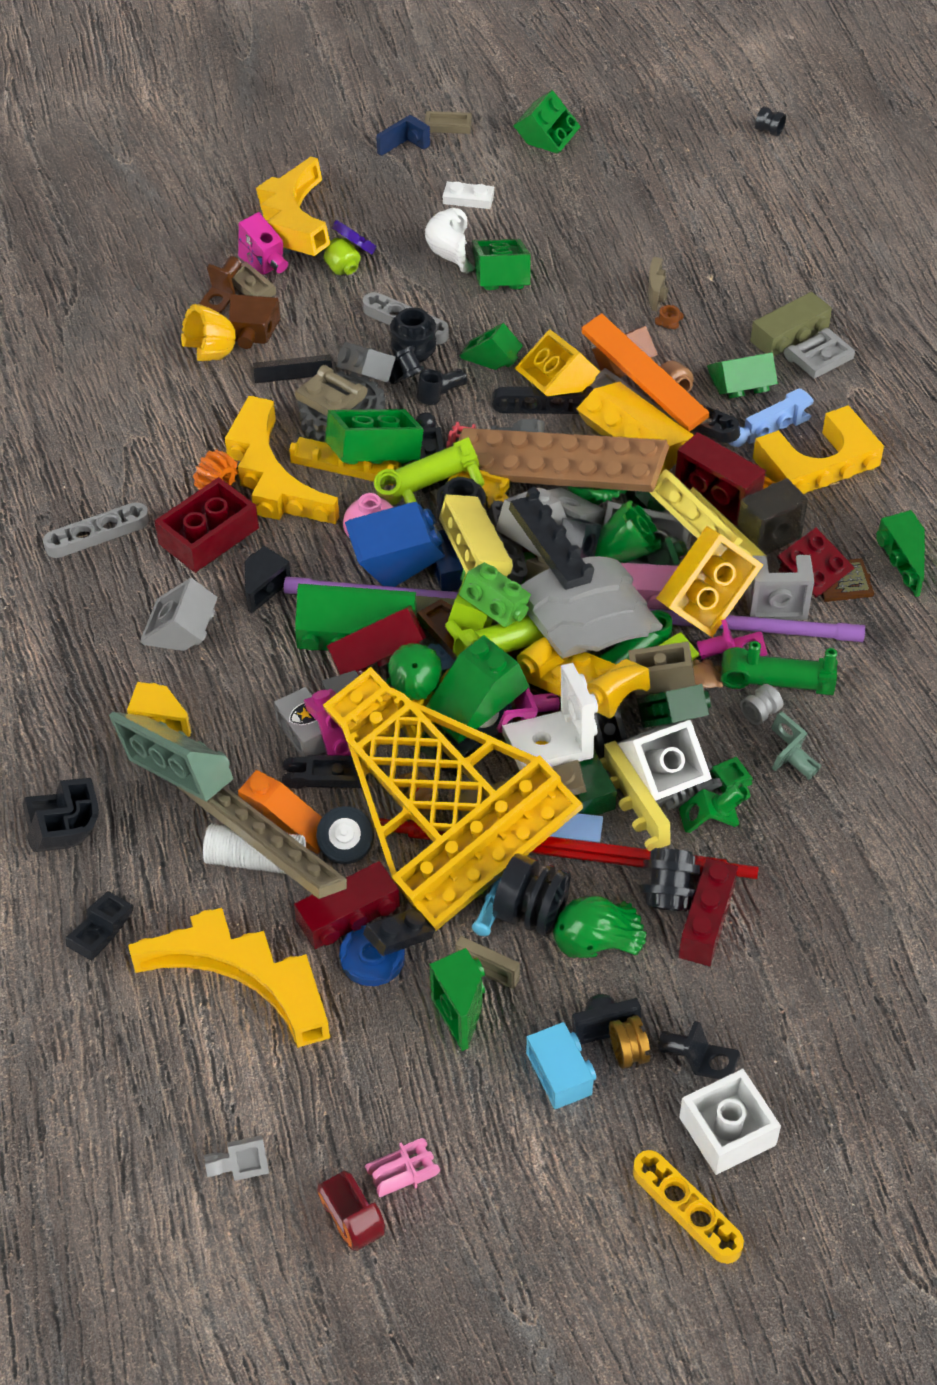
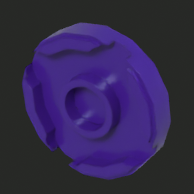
(354, 237)

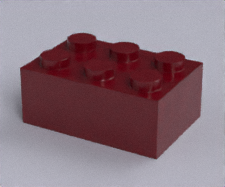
(718, 474)
(206, 524)

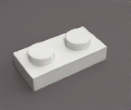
(468, 195)

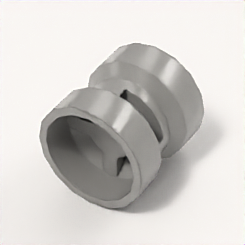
(759, 706)

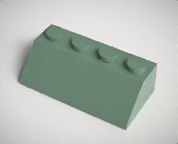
(172, 755)

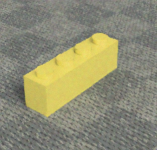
(473, 534)

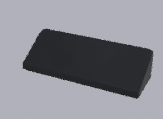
(289, 368)

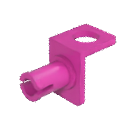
(721, 643)
(529, 705)

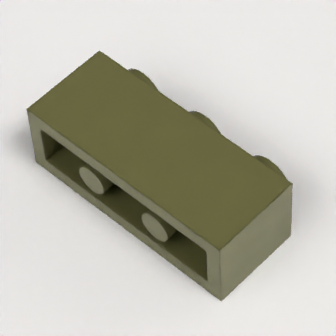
(791, 324)

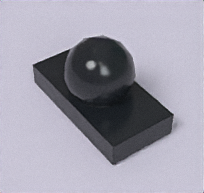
(598, 1013)

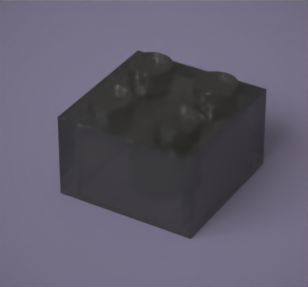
(773, 516)

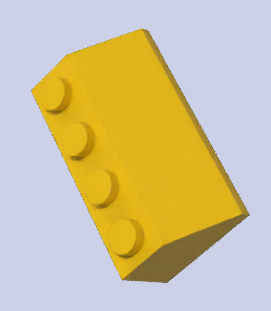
(622, 413)

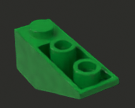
(905, 544)

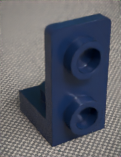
(405, 129)

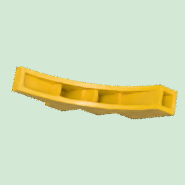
(281, 208)
(259, 470)
(209, 947)

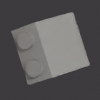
(510, 527)
(180, 617)

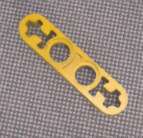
(692, 1202)

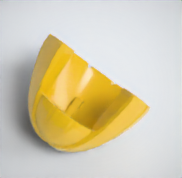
(207, 332)

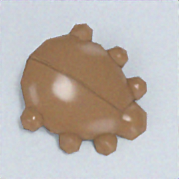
(707, 674)

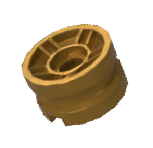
(629, 1042)

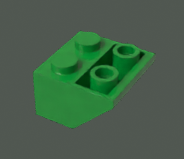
(547, 124)

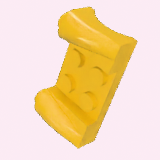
(604, 679)

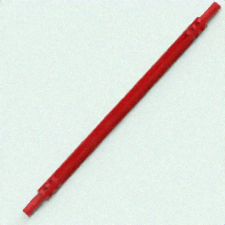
(585, 850)

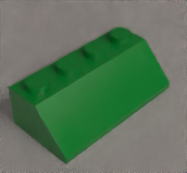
(336, 611)

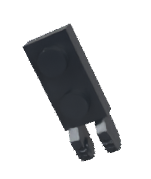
(321, 772)

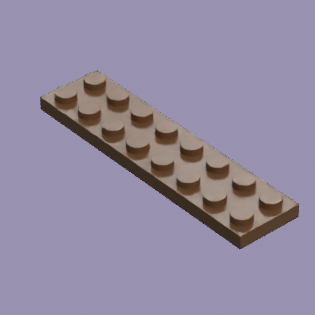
(569, 458)

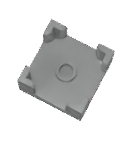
(781, 594)

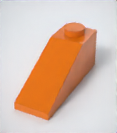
(281, 807)

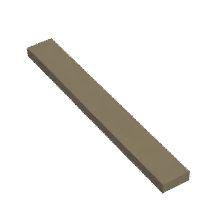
(273, 843)

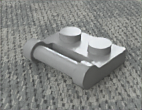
(822, 358)

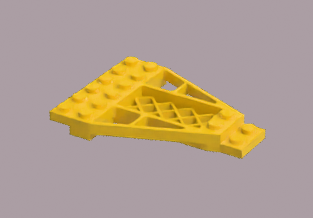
(483, 842)

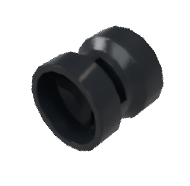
(770, 121)

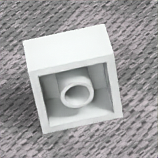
(729, 1121)

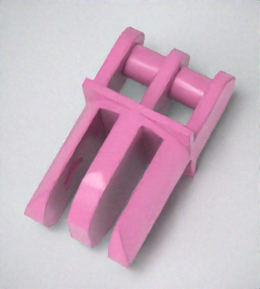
(398, 1170)

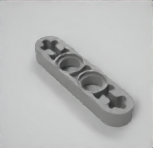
(380, 306)
(94, 526)

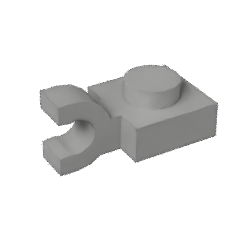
(244, 1159)

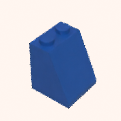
(396, 542)

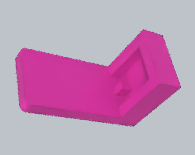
(331, 733)

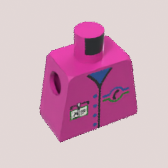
(261, 245)

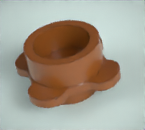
(669, 317)

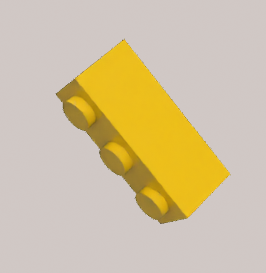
(557, 367)
(709, 581)

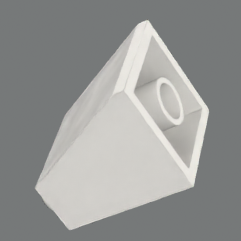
(667, 758)

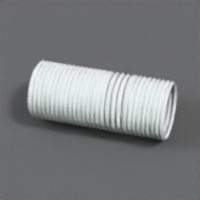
(228, 849)

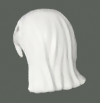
(447, 238)

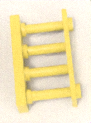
(697, 512)

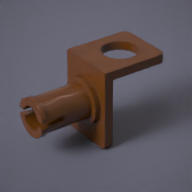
(221, 283)

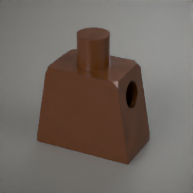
(253, 318)

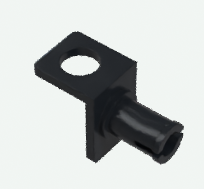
(698, 1051)

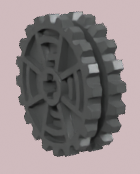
(316, 422)

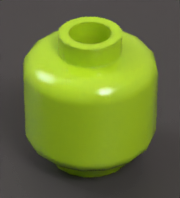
(342, 256)

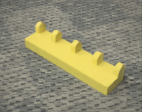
(636, 797)

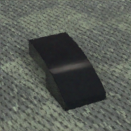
(102, 924)

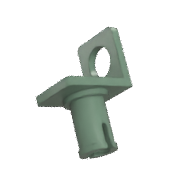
(793, 752)

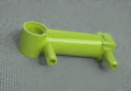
(428, 471)
(509, 638)

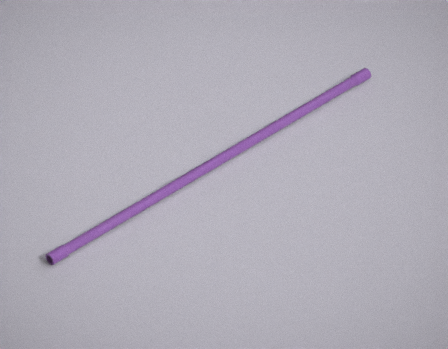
(838, 631)

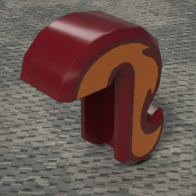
(353, 1216)

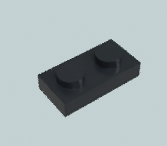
(398, 931)

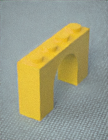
(854, 441)

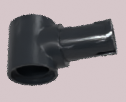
(434, 384)

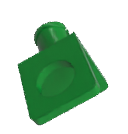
(714, 806)

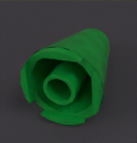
(628, 535)

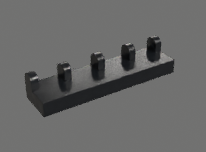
(551, 540)

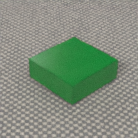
(731, 772)

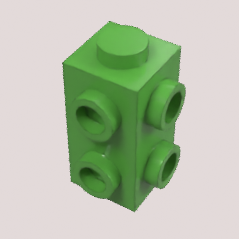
(495, 594)

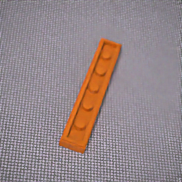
(645, 372)

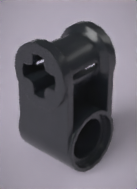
(405, 365)

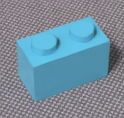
(560, 1065)

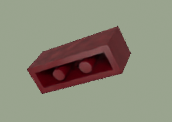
(376, 642)
(367, 897)
(708, 912)

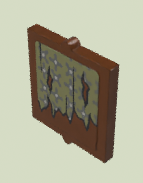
(852, 586)

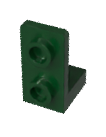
(670, 553)

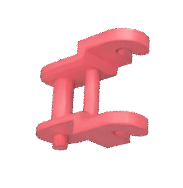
(453, 435)

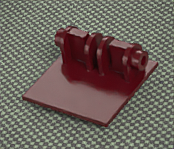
(827, 561)

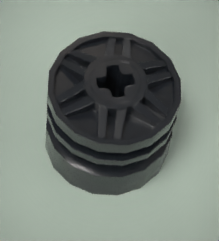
(526, 892)

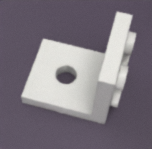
(568, 732)

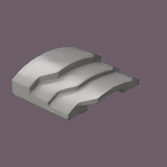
(592, 613)

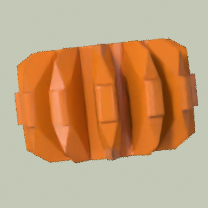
(215, 465)

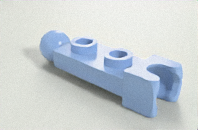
(776, 417)

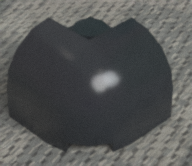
(63, 817)

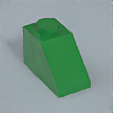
(493, 348)

